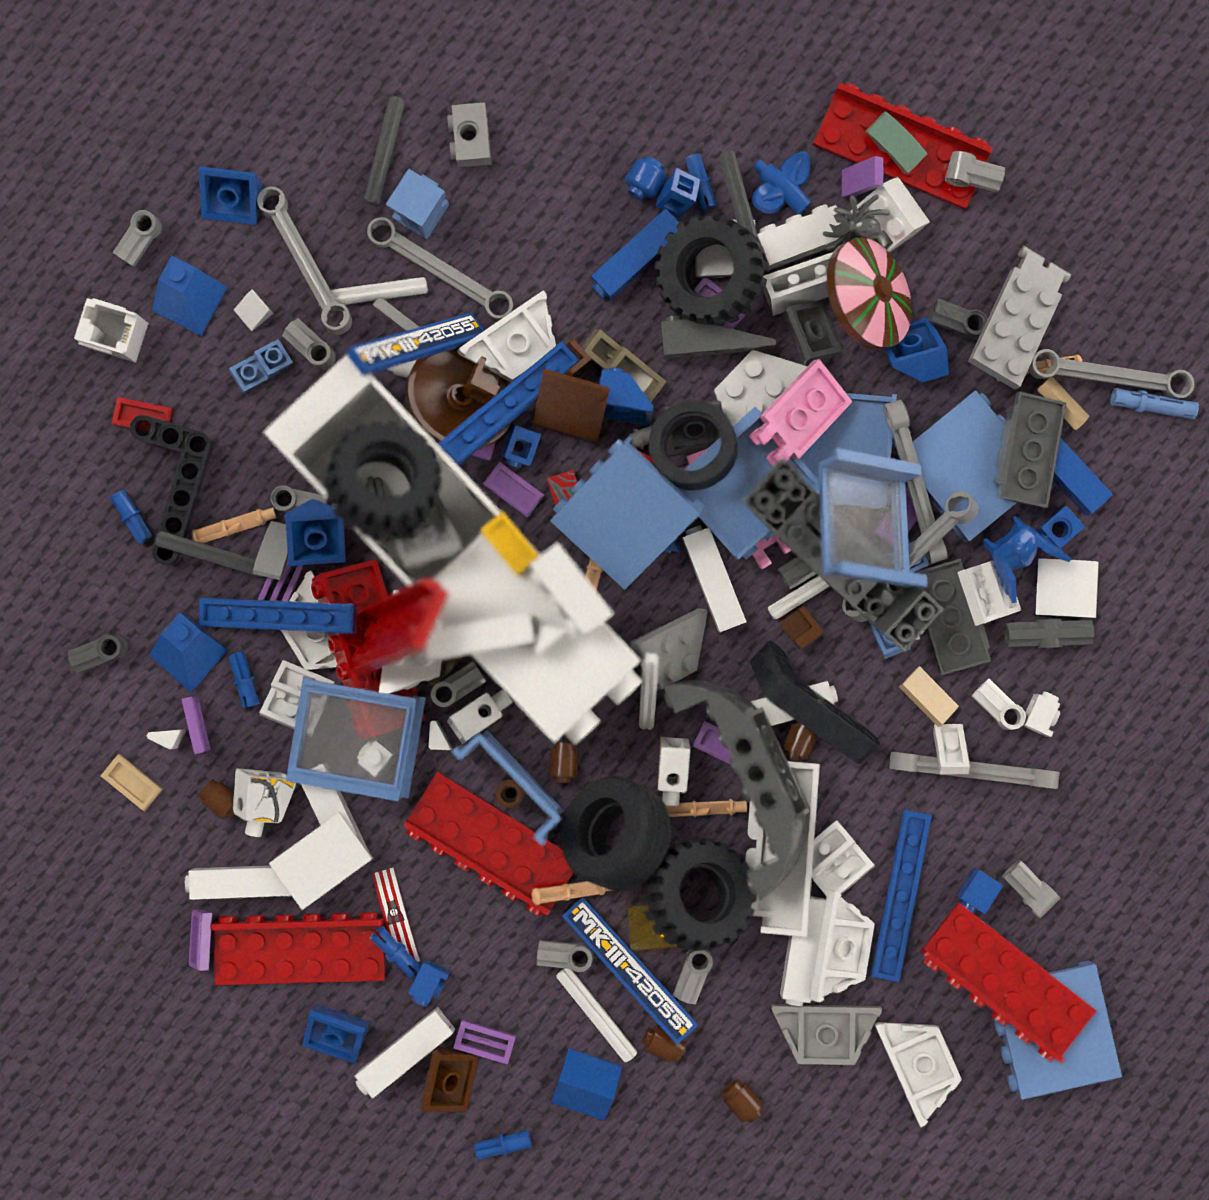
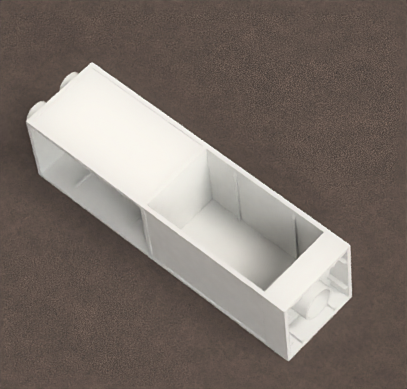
(549, 686)

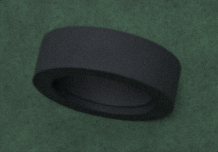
(692, 411)

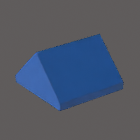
(229, 195)
(314, 535)
(335, 1033)
(587, 1084)

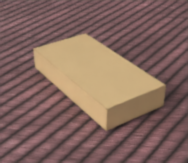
(1073, 412)
(928, 696)
(131, 782)

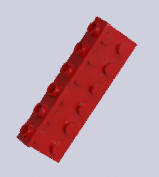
(845, 136)
(362, 586)
(399, 625)
(487, 842)
(297, 949)
(1007, 983)

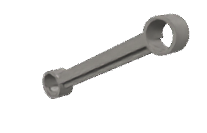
(304, 260)
(438, 268)
(1111, 374)
(898, 423)
(932, 535)
(978, 770)

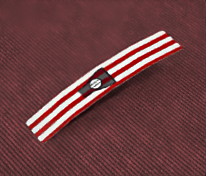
(394, 910)

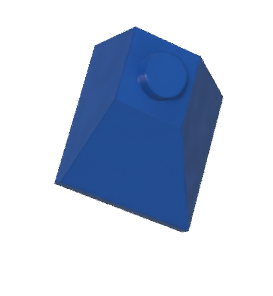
(187, 295)
(920, 352)
(626, 398)
(187, 651)

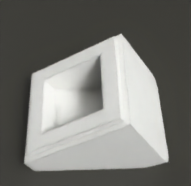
(252, 310)
(547, 637)
(437, 737)
(168, 739)

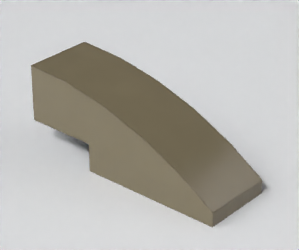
(607, 354)

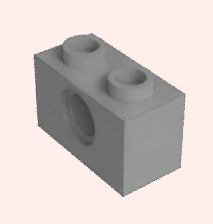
(470, 118)

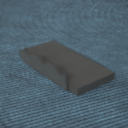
(1029, 449)
(953, 632)

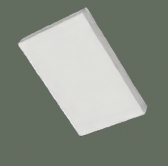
(321, 860)

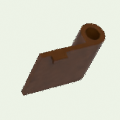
(571, 406)

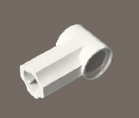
(997, 703)

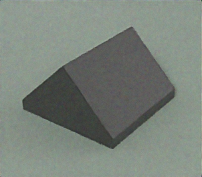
(811, 331)
(693, 436)

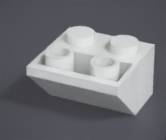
(904, 218)

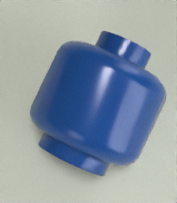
(645, 178)

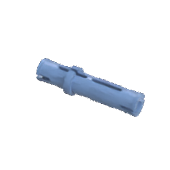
(1141, 401)

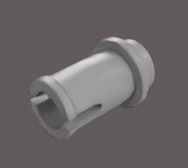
(641, 437)

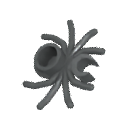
(857, 225)

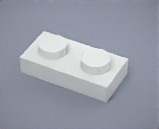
(951, 749)

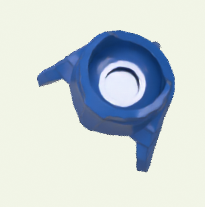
(1017, 551)

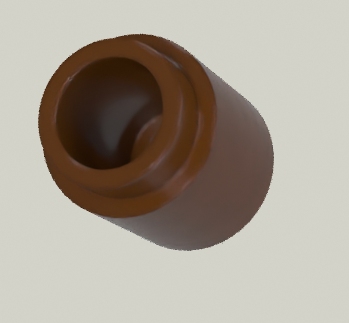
(799, 742)
(563, 762)
(502, 798)
(218, 799)
(661, 1045)
(742, 1101)

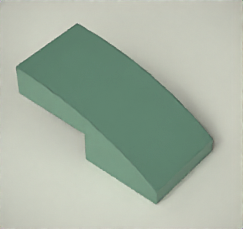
(896, 142)

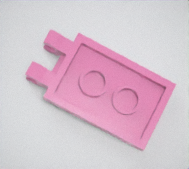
(801, 413)

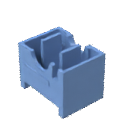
(418, 203)

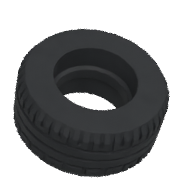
(642, 841)

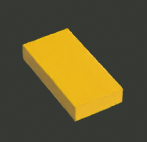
(510, 543)

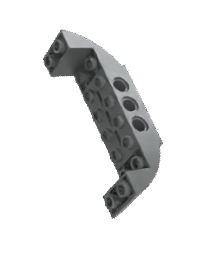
(793, 514)
(780, 818)

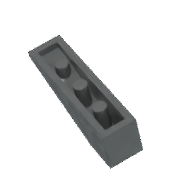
(691, 339)

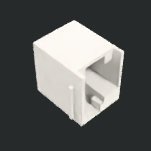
(111, 329)

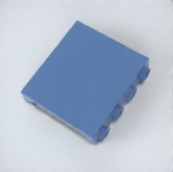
(857, 429)
(963, 456)
(723, 509)
(624, 513)
(1087, 1060)

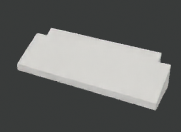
(787, 906)

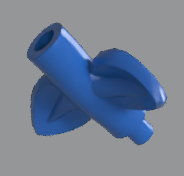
(783, 184)

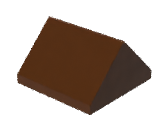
(449, 1080)

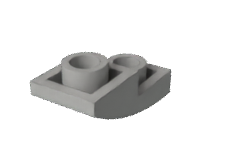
(273, 553)

